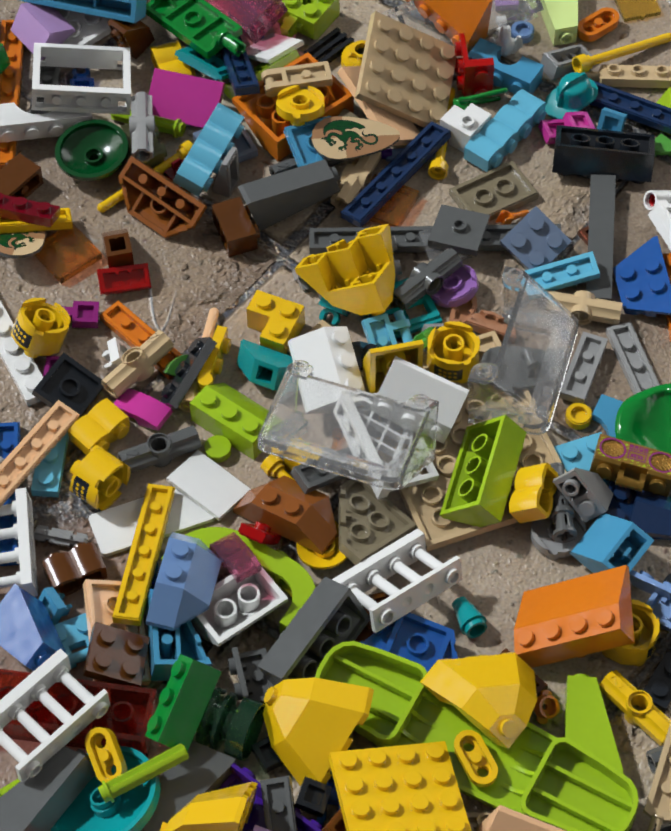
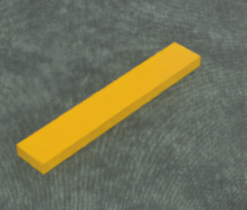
(143, 555)

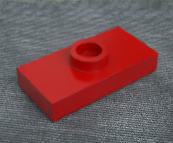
(123, 279)
(260, 533)

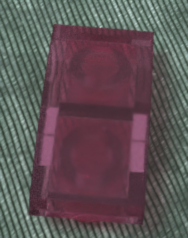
(236, 557)

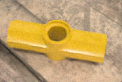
(625, 696)

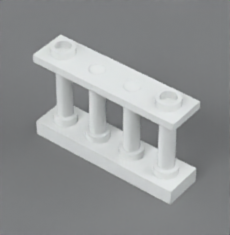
(24, 533)
(395, 560)
(35, 689)

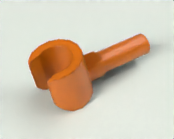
(507, 217)

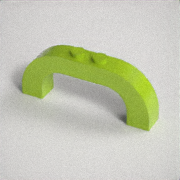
(283, 570)

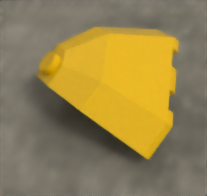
(354, 273)
(489, 690)
(311, 720)
(216, 810)

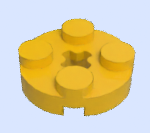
(300, 104)

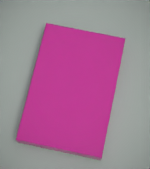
(184, 97)

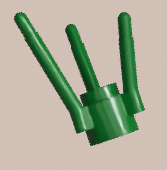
(464, 102)

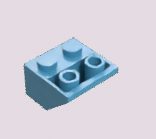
(611, 544)

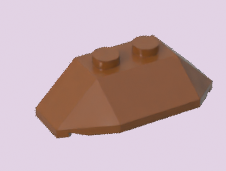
(158, 200)
(291, 513)

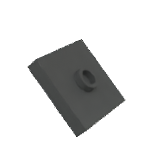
(459, 230)

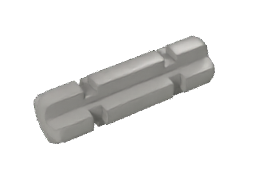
(59, 536)

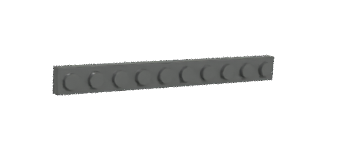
(406, 237)

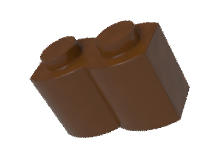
(69, 569)

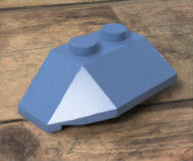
(183, 582)

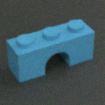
(522, 75)

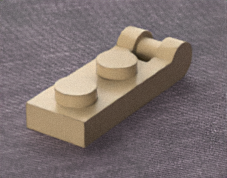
(305, 75)

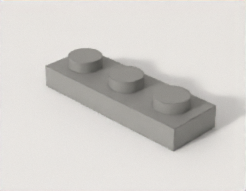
(583, 368)

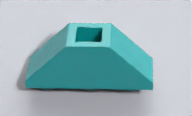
(262, 364)

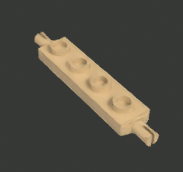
(633, 76)
(659, 797)

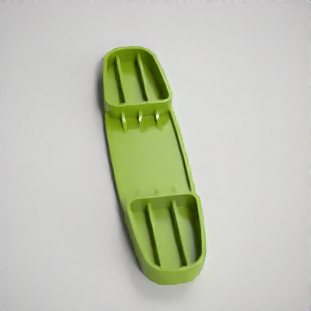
(535, 776)

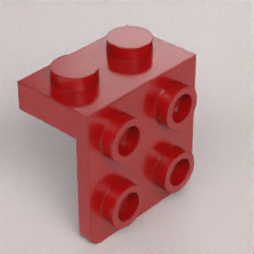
(474, 74)

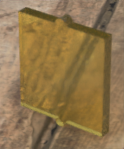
(637, 9)

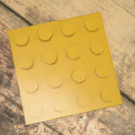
(399, 789)

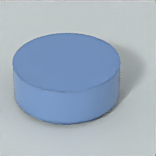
(524, 29)

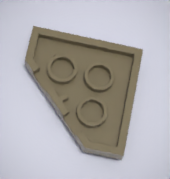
(368, 522)

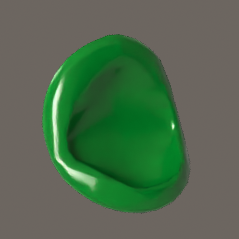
(646, 418)

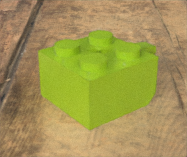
(308, 17)

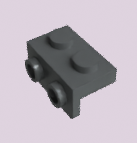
(250, 679)

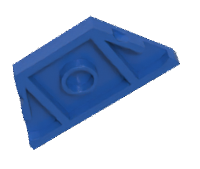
(644, 281)
(416, 640)

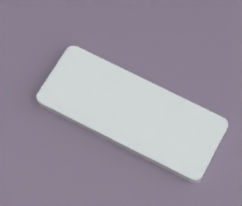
(117, 525)

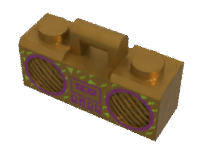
(632, 465)

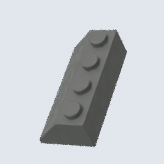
(323, 622)

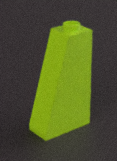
(587, 719)

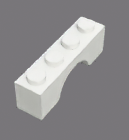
(21, 125)

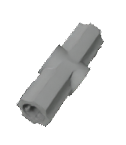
(142, 126)

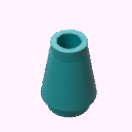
(469, 618)

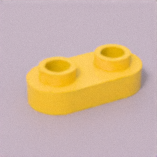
(104, 757)
(476, 759)

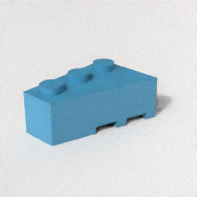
(167, 646)

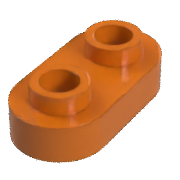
(595, 25)

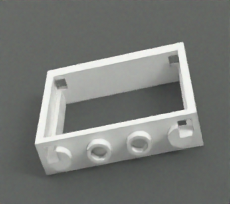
(81, 98)

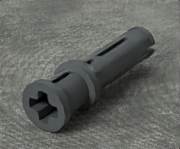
(562, 513)

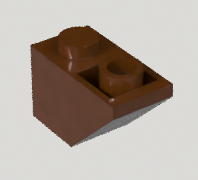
(132, 35)
(117, 248)

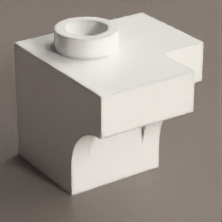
(464, 124)

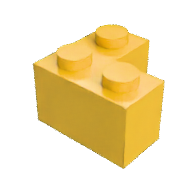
(276, 319)

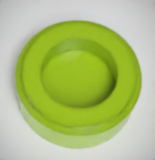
(218, 448)

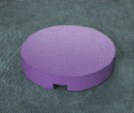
(457, 288)

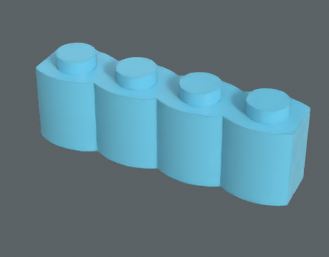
(505, 130)
(208, 150)

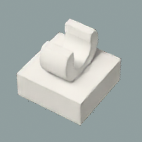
(114, 353)

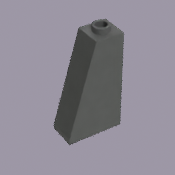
(289, 192)
(179, 785)
(45, 797)

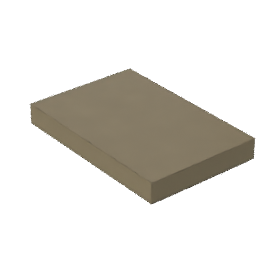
(495, 191)

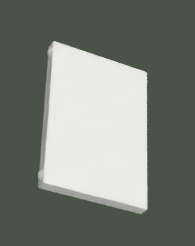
(273, 48)
(208, 485)

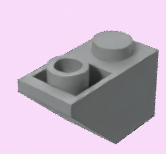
(584, 492)

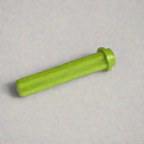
(165, 125)
(143, 773)

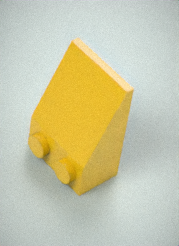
(378, 361)

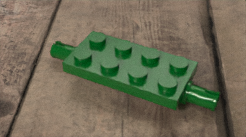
(198, 25)

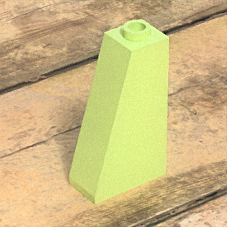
(561, 20)

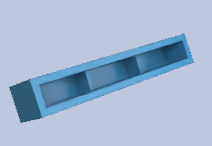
(121, 10)

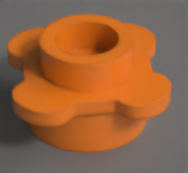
(551, 710)

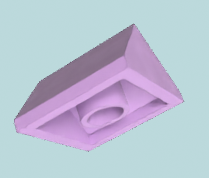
(40, 25)

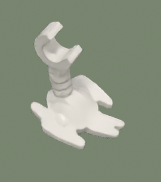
(507, 43)

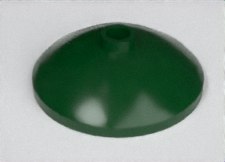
(91, 150)

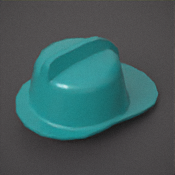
(571, 95)

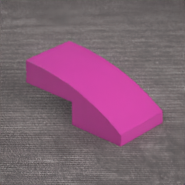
(572, 119)
(144, 408)

